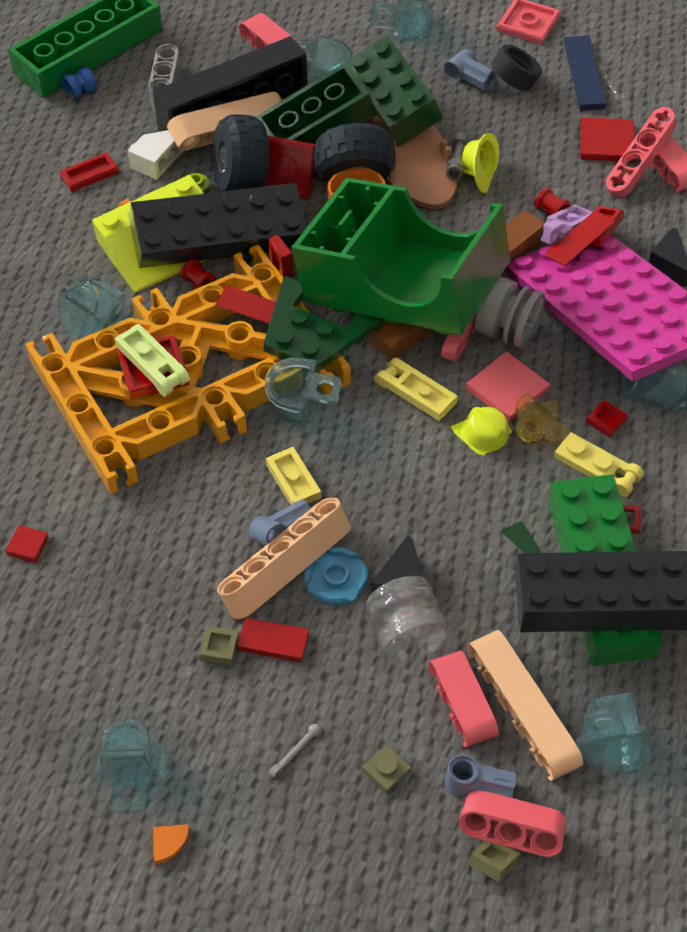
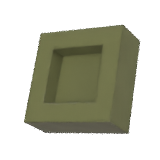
(219, 645)
(386, 769)
(494, 860)

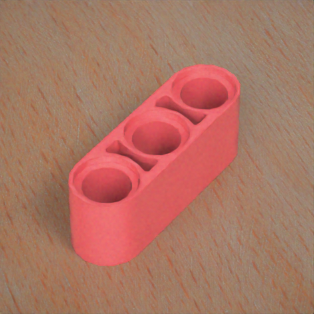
(261, 31)
(670, 162)
(465, 698)
(513, 823)

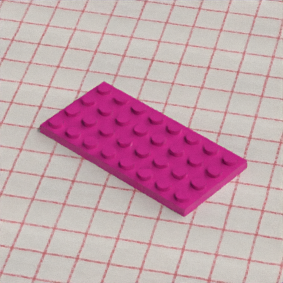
(613, 304)

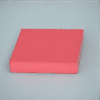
(528, 21)
(504, 383)

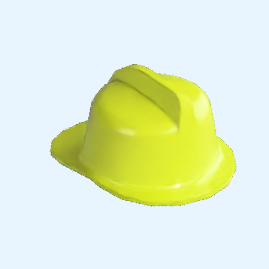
(481, 160)
(483, 430)

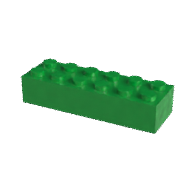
(83, 40)
(592, 519)

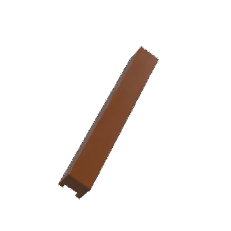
(395, 339)

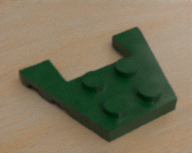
(308, 336)

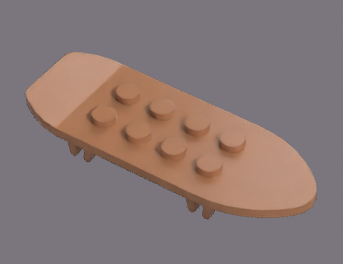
(422, 168)

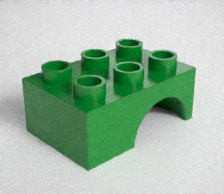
(387, 261)

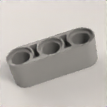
(164, 69)

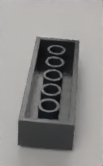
(272, 68)
(214, 224)
(602, 591)

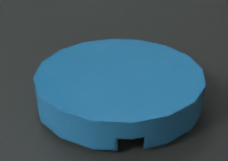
(333, 585)

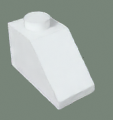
(153, 153)

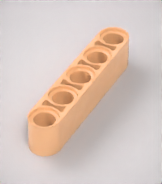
(199, 127)
(284, 558)
(527, 705)

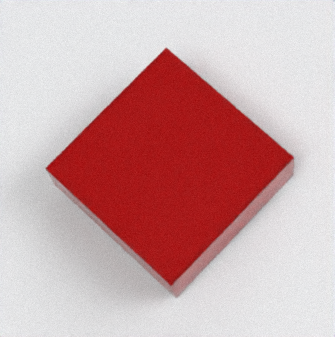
(606, 418)
(27, 544)

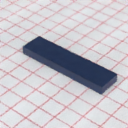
(584, 73)

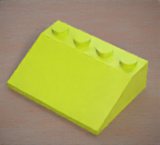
(116, 238)

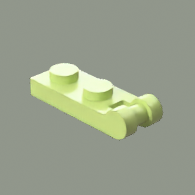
(151, 359)

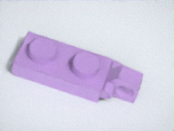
(563, 222)

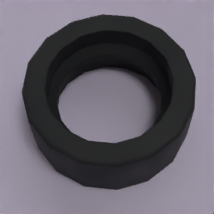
(516, 67)

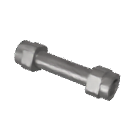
(456, 166)

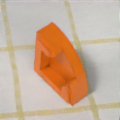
(169, 842)

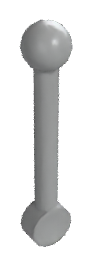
(313, 731)

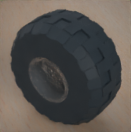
(354, 147)
(240, 153)

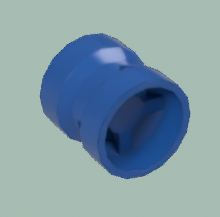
(79, 83)

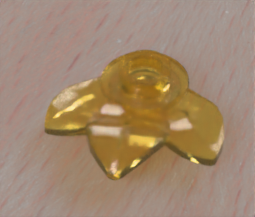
(541, 418)

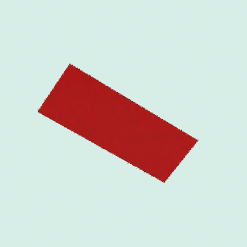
(579, 237)
(246, 304)

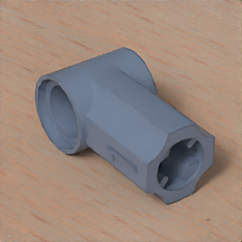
(465, 67)
(266, 528)
(480, 778)

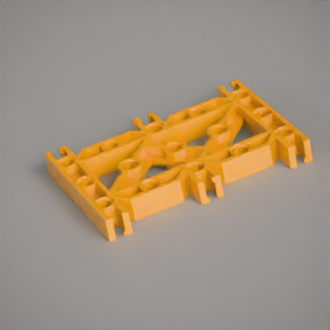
(181, 413)

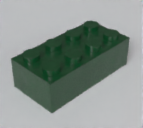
(396, 90)
(321, 105)

